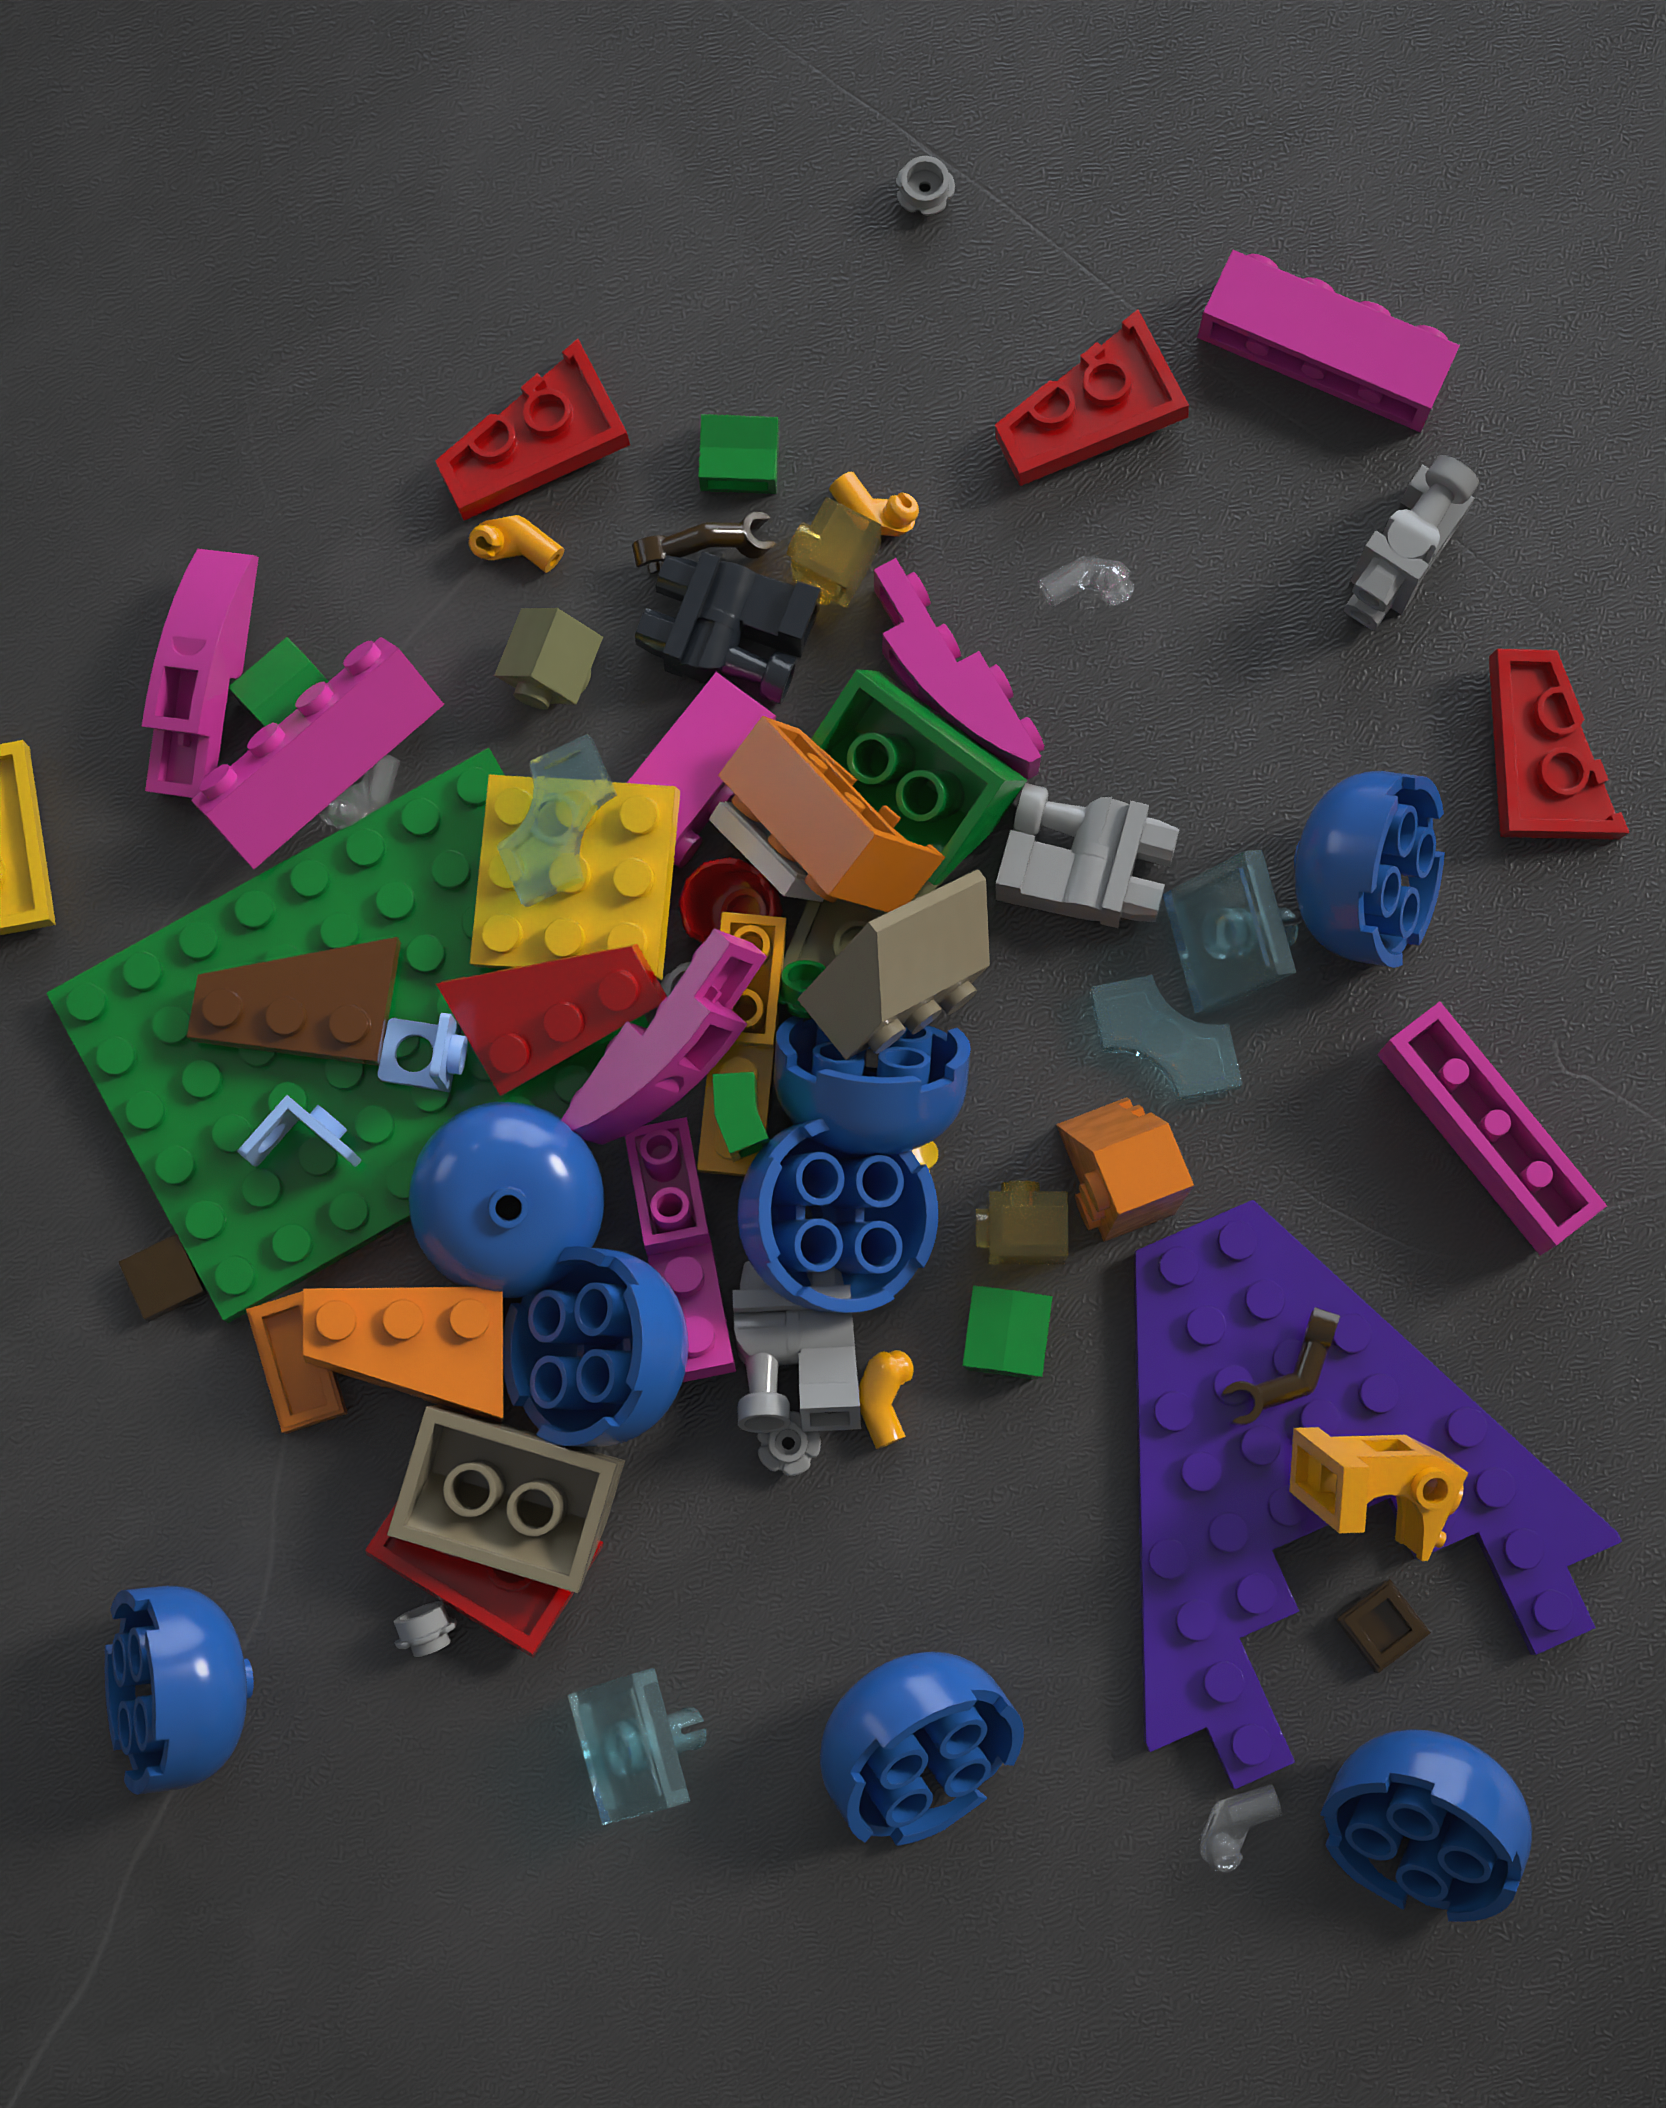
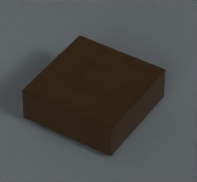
(162, 1278)
(1382, 1626)

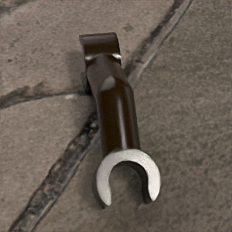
(655, 548)
(1306, 1373)

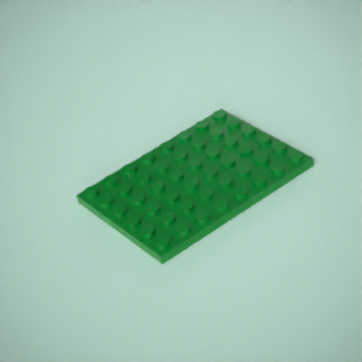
(194, 1104)

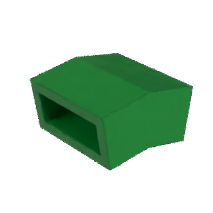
(739, 453)
(275, 683)
(739, 1113)
(1007, 1332)

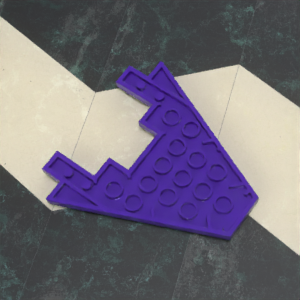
(1216, 1496)

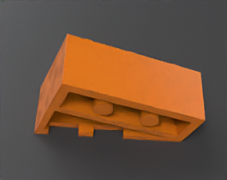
(824, 820)
(1124, 1167)
(412, 1340)

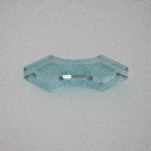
(546, 846)
(1190, 1054)

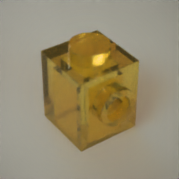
(834, 551)
(1023, 1225)

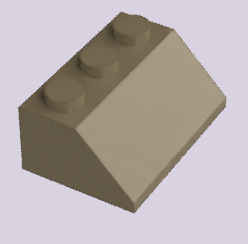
(904, 969)
(505, 1497)

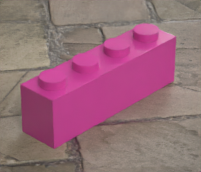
(1327, 339)
(316, 750)
(697, 752)
(1491, 1129)

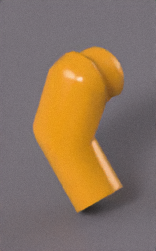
(894, 514)
(514, 537)
(877, 1391)

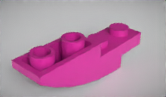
(192, 669)
(960, 691)
(660, 1064)
(680, 1239)

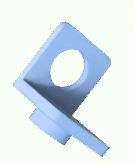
(447, 1057)
(283, 1119)

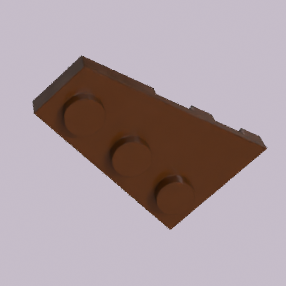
(302, 1005)

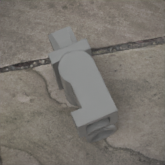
(1411, 541)
(1096, 874)
(781, 1333)

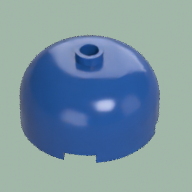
(1353, 864)
(872, 1109)
(495, 1154)
(868, 1220)
(596, 1350)
(197, 1687)
(909, 1717)
(1455, 1806)

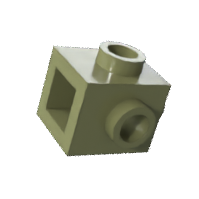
(548, 657)

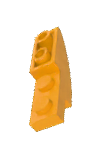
(755, 1045)

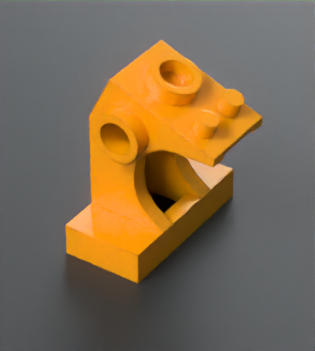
(1347, 1472)

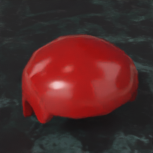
(725, 887)

